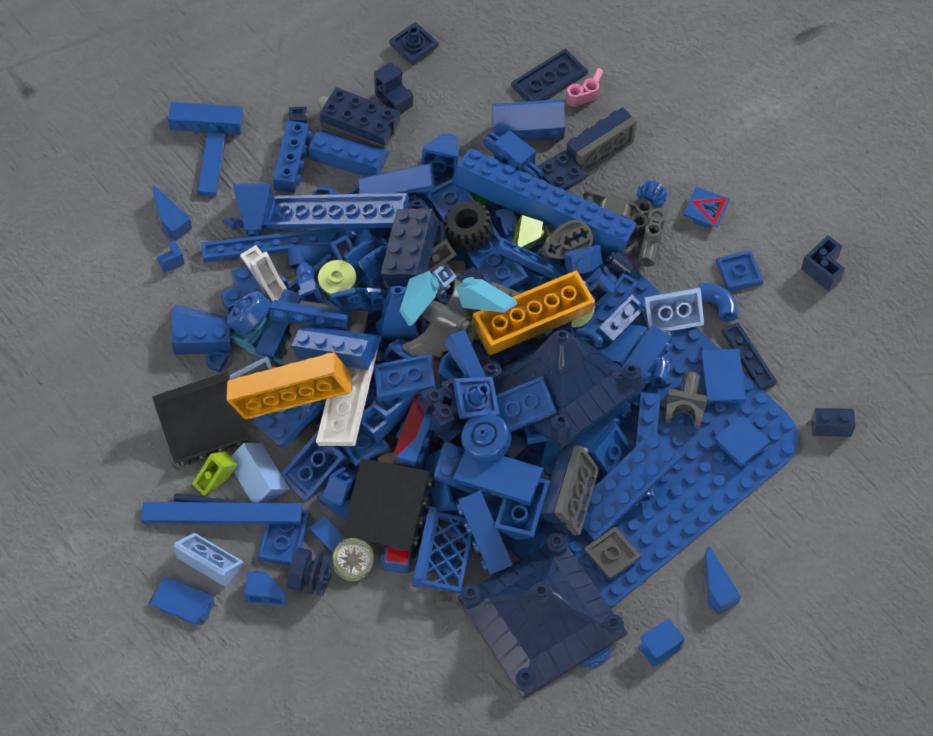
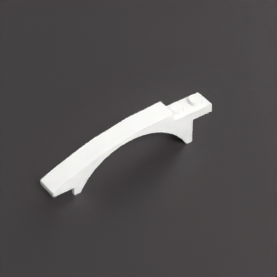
(264, 272)

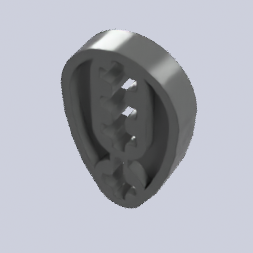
(564, 232)

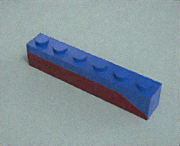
(415, 431)

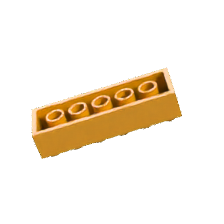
(534, 313)
(289, 386)

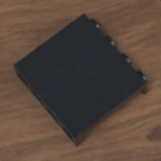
(199, 419)
(389, 504)

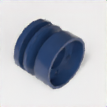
(310, 572)

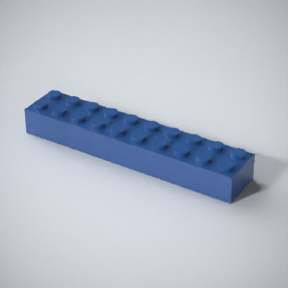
(541, 200)

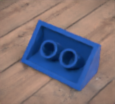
(521, 519)

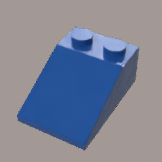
(313, 466)

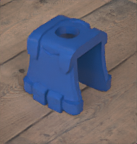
(367, 262)

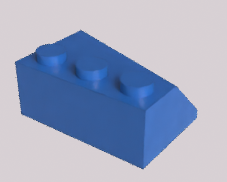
(199, 331)

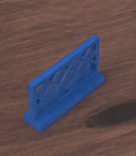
(426, 552)

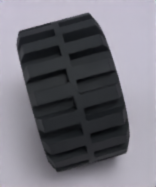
(472, 237)

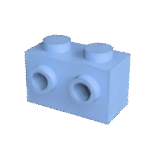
(444, 276)

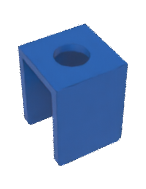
(661, 642)

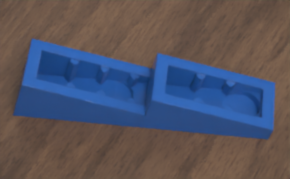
(464, 355)

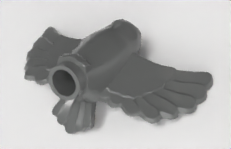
(443, 322)

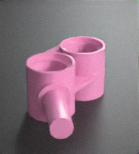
(580, 95)

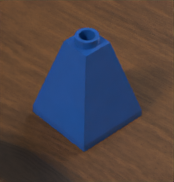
(444, 156)
(253, 205)
(392, 322)

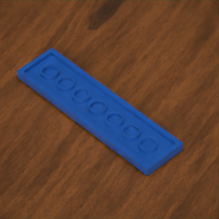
(334, 211)
(492, 265)

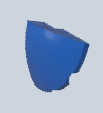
(360, 299)
(382, 416)

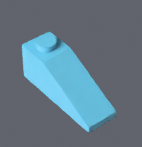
(418, 295)
(483, 296)

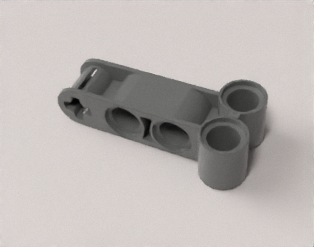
(636, 212)

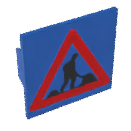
(706, 207)

